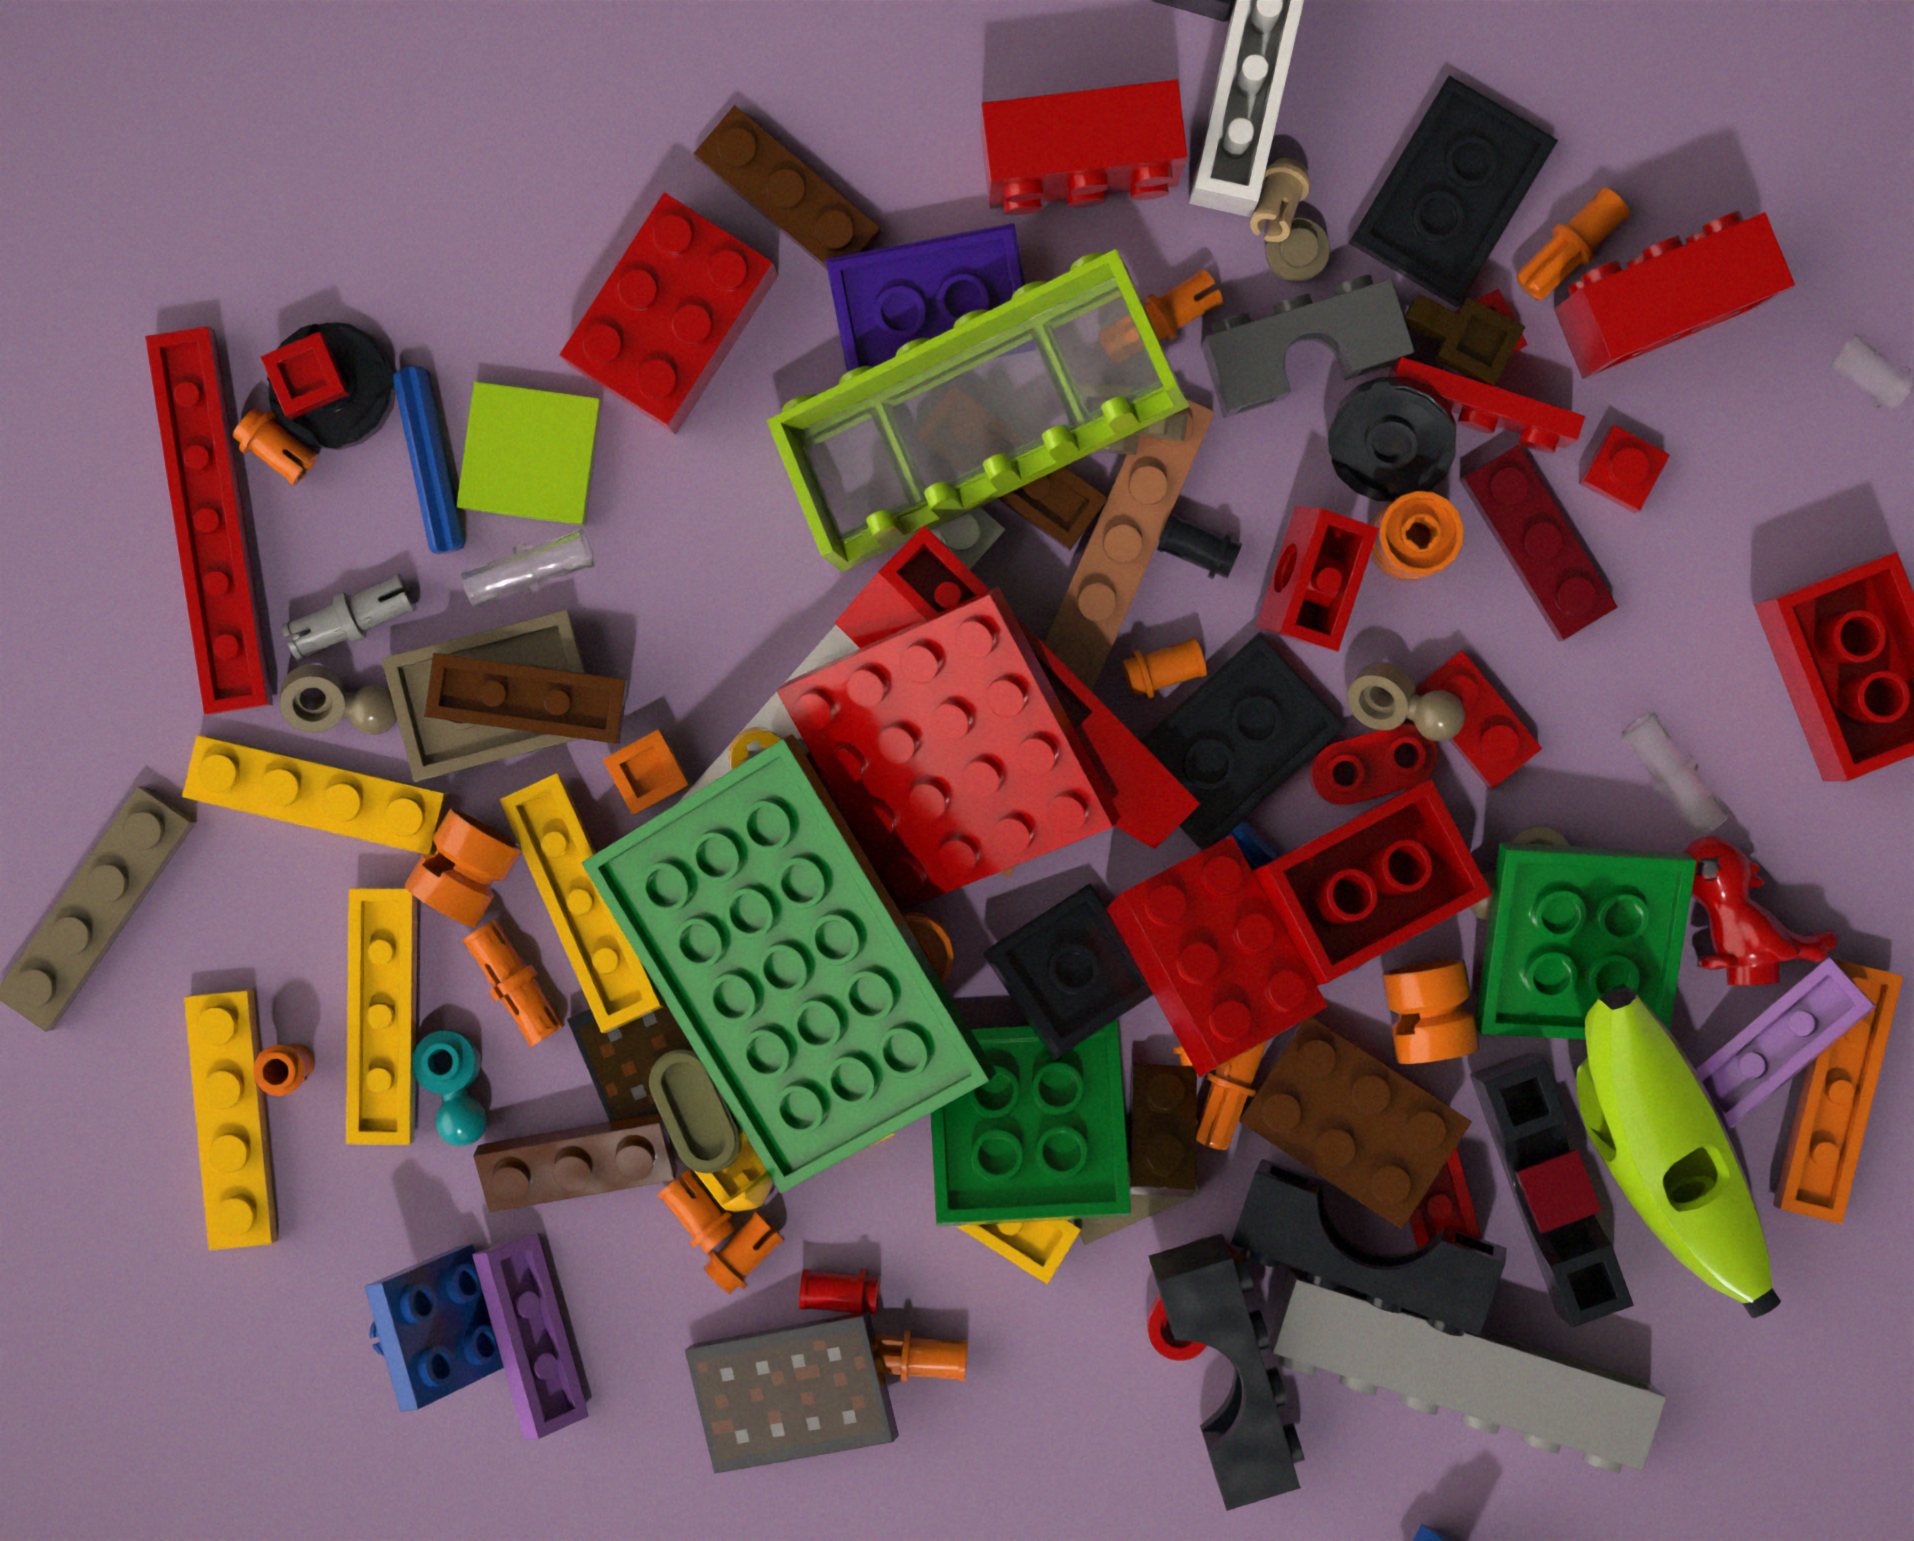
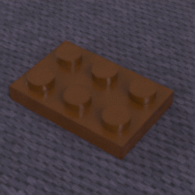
(1355, 1122)

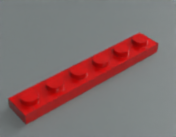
(209, 520)

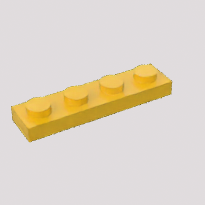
(314, 795)
(598, 950)
(381, 1016)
(230, 1120)

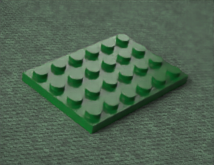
(788, 965)

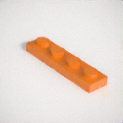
(1837, 1107)

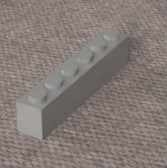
(1481, 1376)

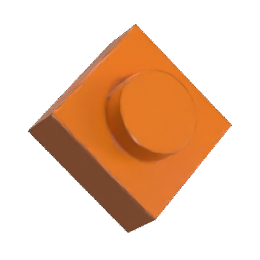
(646, 772)

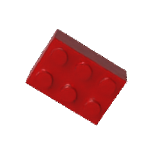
(1083, 146)
(1672, 291)
(669, 313)
(1849, 664)
(1372, 882)
(1215, 956)

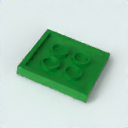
(1575, 926)
(1036, 1136)

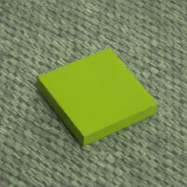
(529, 453)

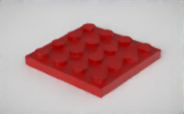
(949, 751)

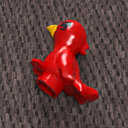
(1744, 933)

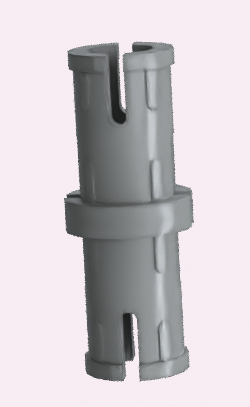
(349, 617)

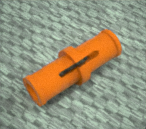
(513, 982)

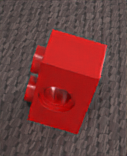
(1317, 577)

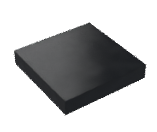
(1069, 972)

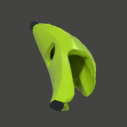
(1671, 1149)

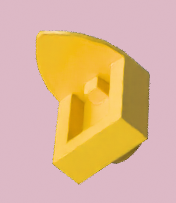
(742, 1184)

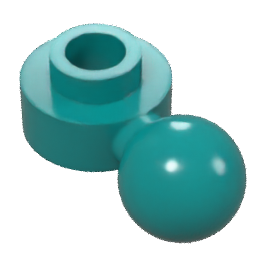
(460, 1118)

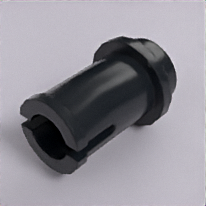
(1200, 546)

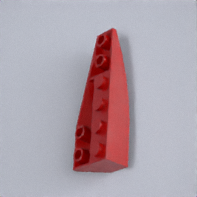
(930, 579)

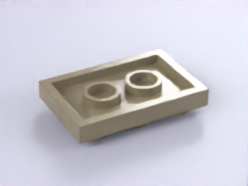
(448, 746)

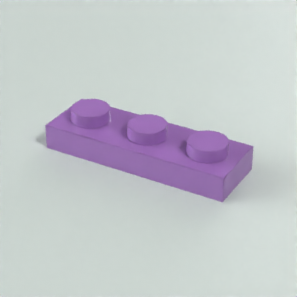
(1783, 1041)
(530, 1336)

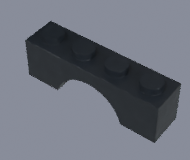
(1528, 1129)
(1444, 1279)
(1245, 1436)

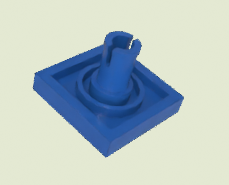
(433, 1328)

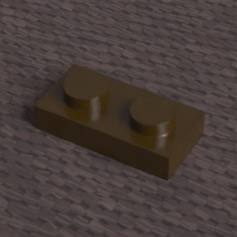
(1163, 1130)

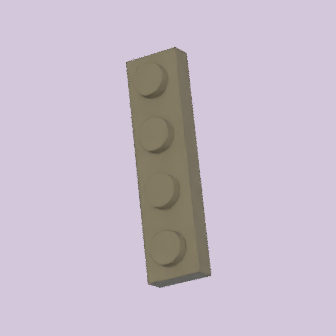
(95, 908)

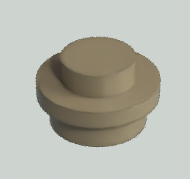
(1301, 254)

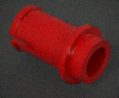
(839, 1291)

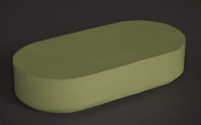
(694, 1112)

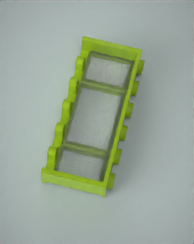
(976, 410)

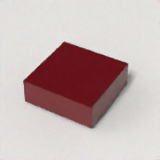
(1558, 1191)

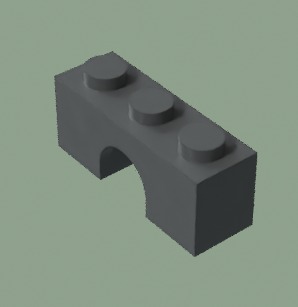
(1358, 325)

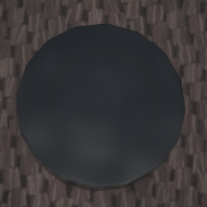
(368, 379)
(1392, 438)

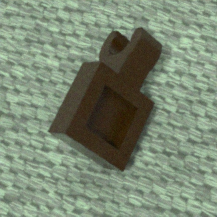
(1473, 340)

